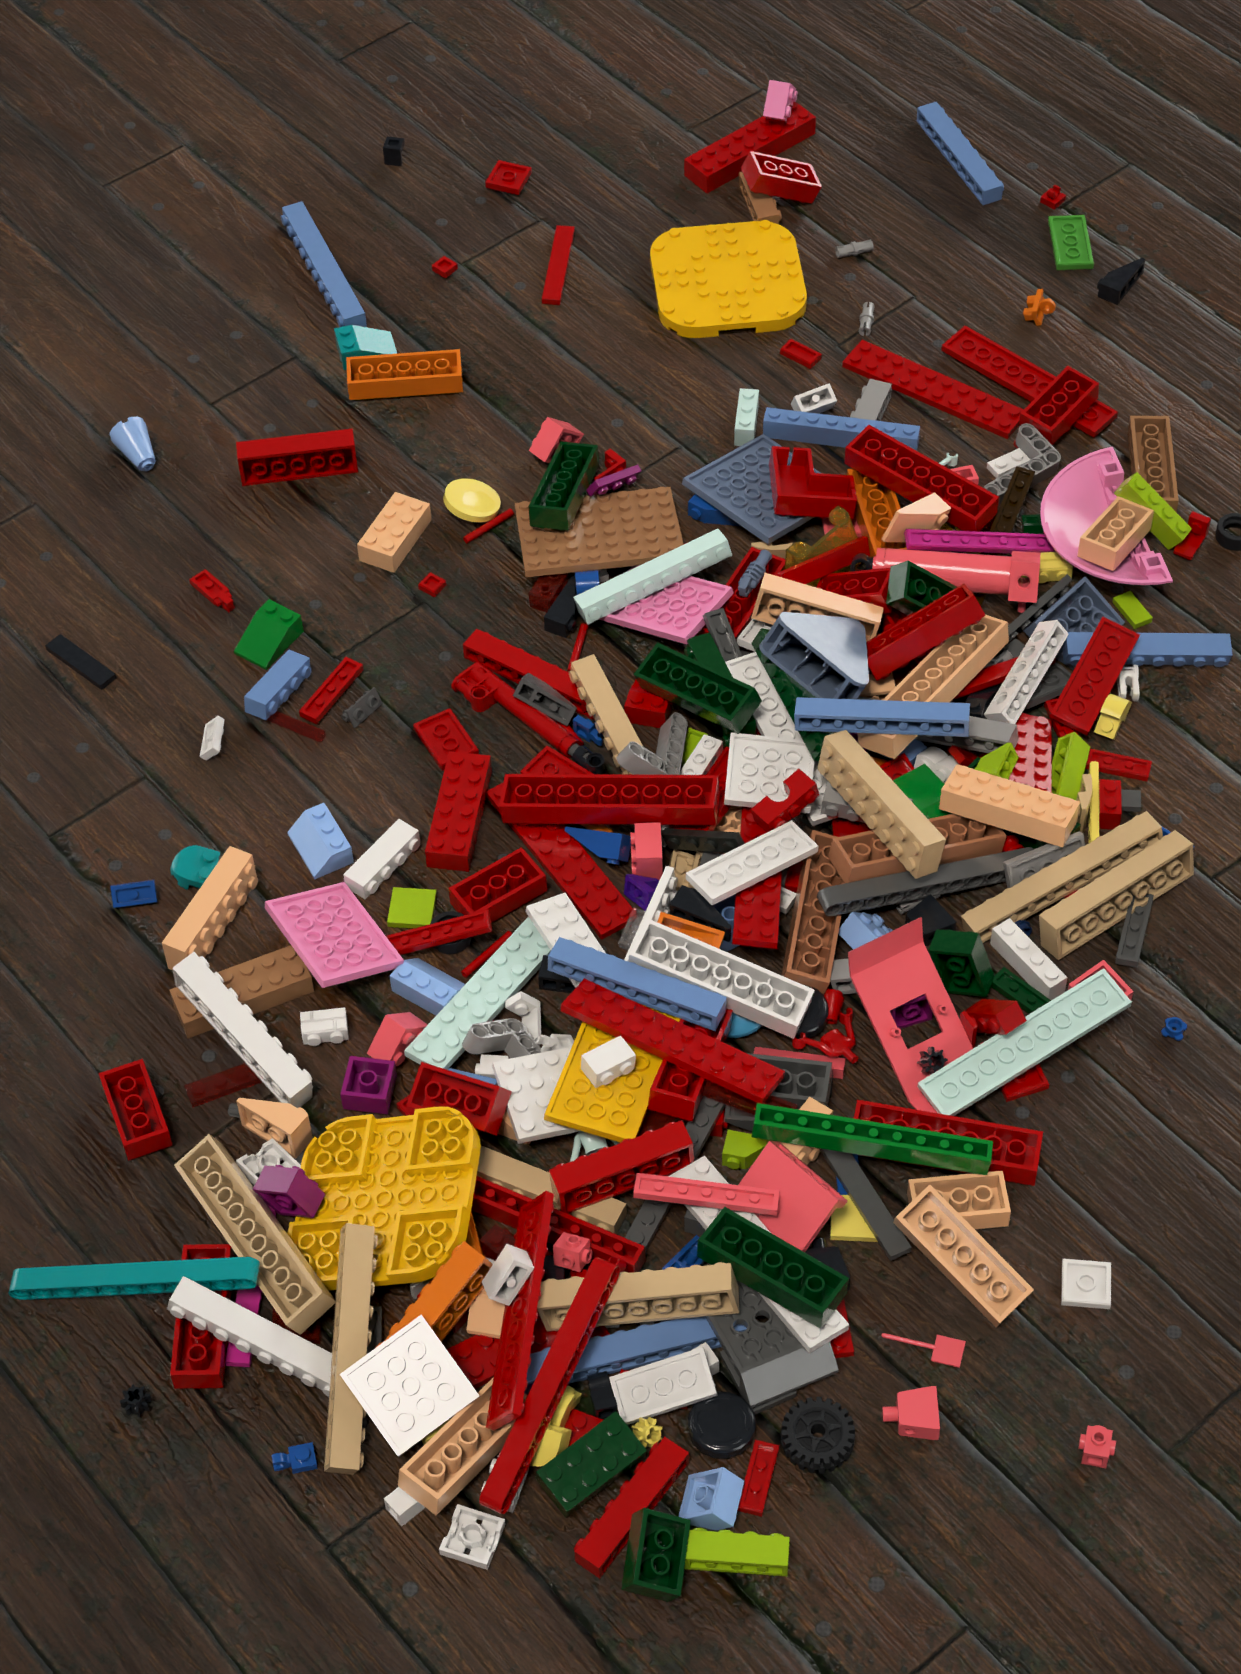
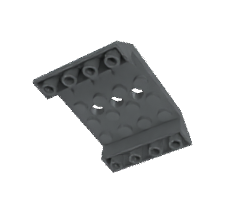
(768, 1353)

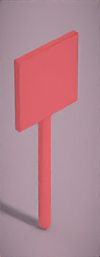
(945, 1351)

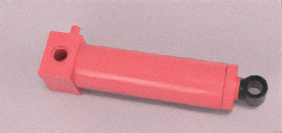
(978, 572)

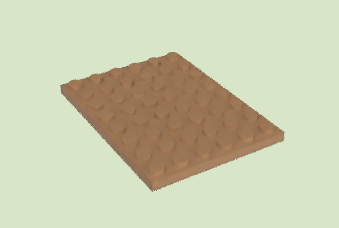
(605, 533)

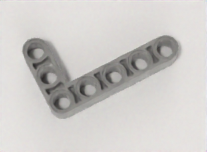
(1042, 456)
(668, 754)
(500, 1035)

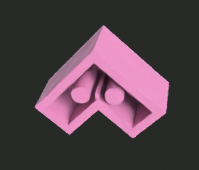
(778, 99)

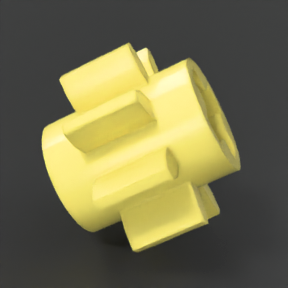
(647, 1431)

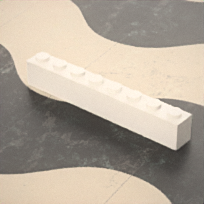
(252, 1333)

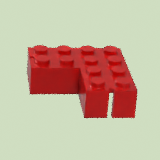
(806, 493)

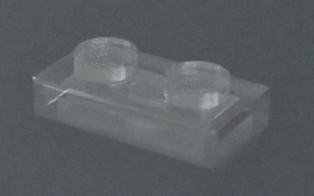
(631, 928)

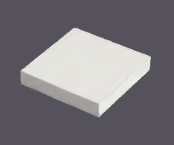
(1086, 1284)

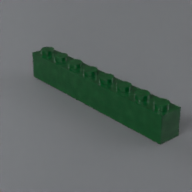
(788, 691)

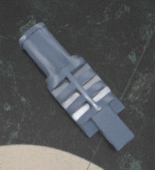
(754, 573)

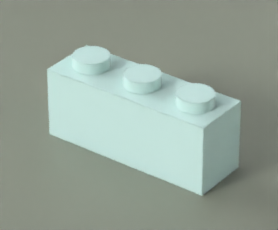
(746, 416)

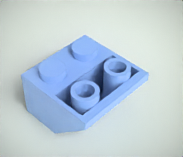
(862, 928)

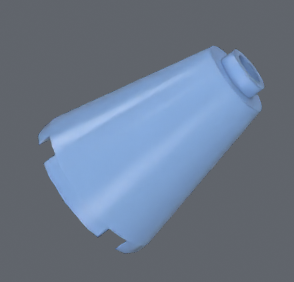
(134, 442)

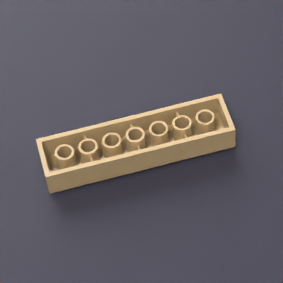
(881, 804)
(1108, 897)
(650, 1295)

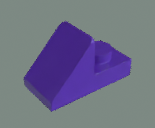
(640, 889)

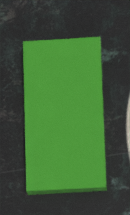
(1070, 242)

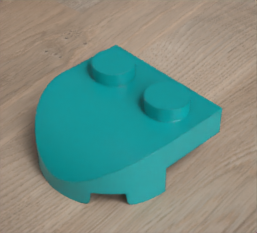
(193, 865)

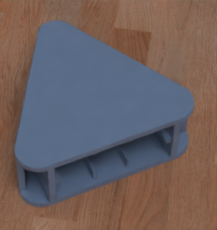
(820, 653)

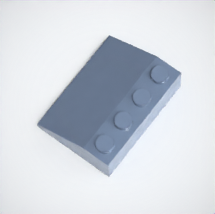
(1077, 611)

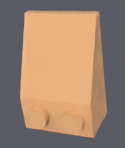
(925, 514)
(279, 1121)

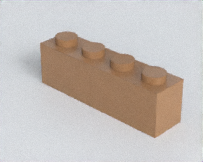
(759, 205)

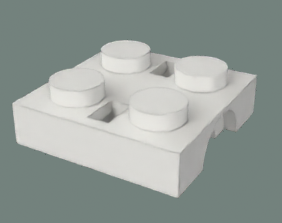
(269, 1155)
(468, 1534)

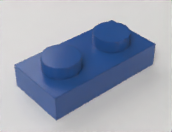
(133, 893)

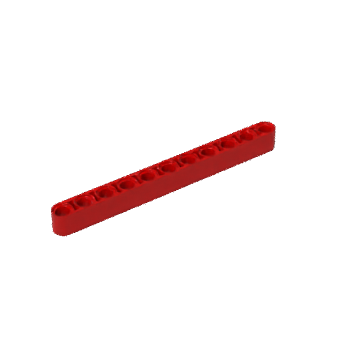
(549, 1386)

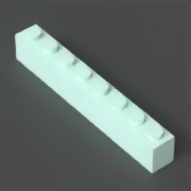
(652, 576)

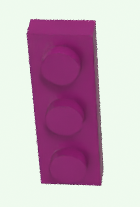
(614, 481)

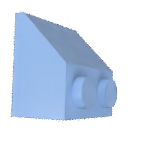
(712, 1499)

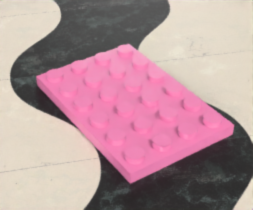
(673, 611)
(333, 934)

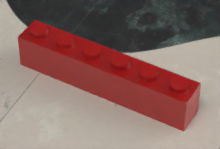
(644, 1490)

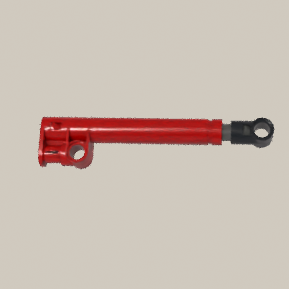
(485, 689)

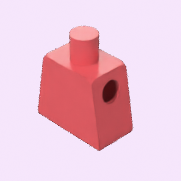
(915, 1413)

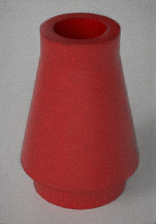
(835, 1001)

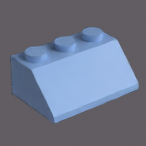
(320, 841)
(424, 985)

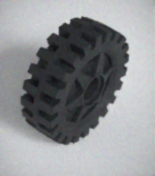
(813, 1451)

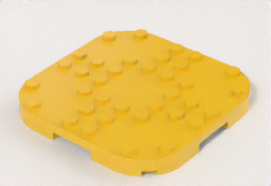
(727, 278)
(396, 1174)

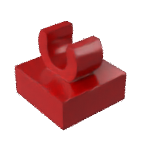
(1053, 197)

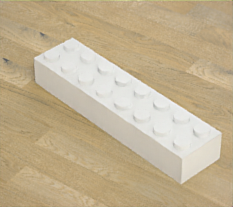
(748, 987)
(242, 1031)

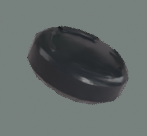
(815, 1017)
(722, 1425)

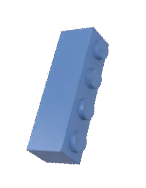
(277, 684)

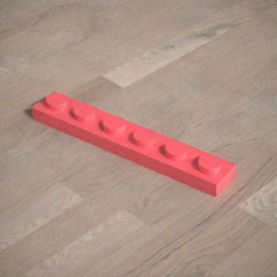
(706, 1194)

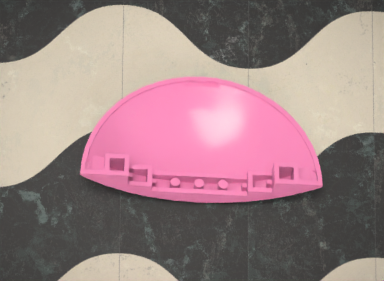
(1076, 501)

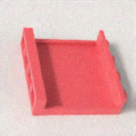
(803, 1197)

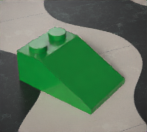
(269, 634)
(923, 789)

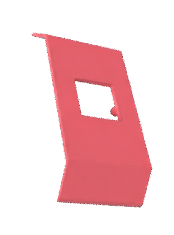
(891, 974)

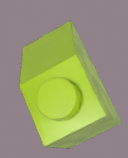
(999, 762)
(741, 1149)

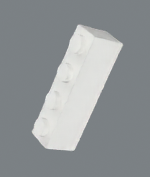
(382, 859)
(1028, 959)

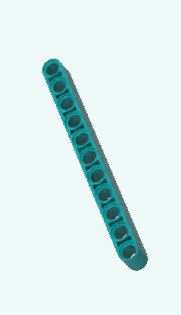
(132, 1278)

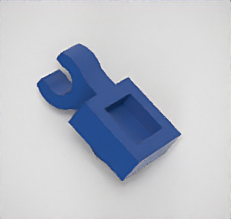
(586, 730)
(300, 1458)

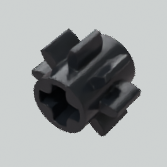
(926, 1062)
(135, 1400)

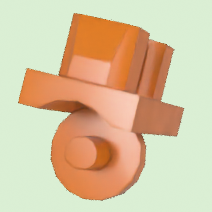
(1038, 307)

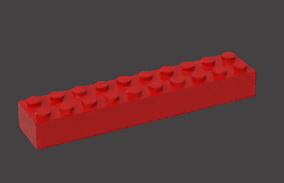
(610, 799)

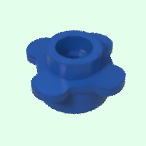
(1174, 1023)

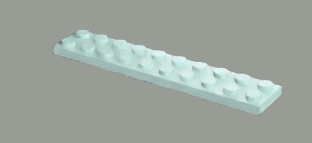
(480, 997)
(1035, 1040)

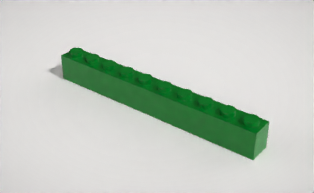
(872, 1139)

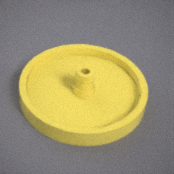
(471, 500)

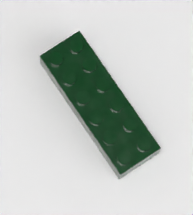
(563, 486)
(703, 649)
(698, 688)
(773, 1267)

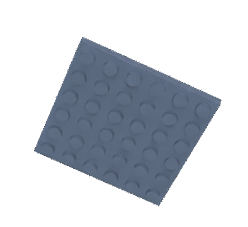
(742, 489)

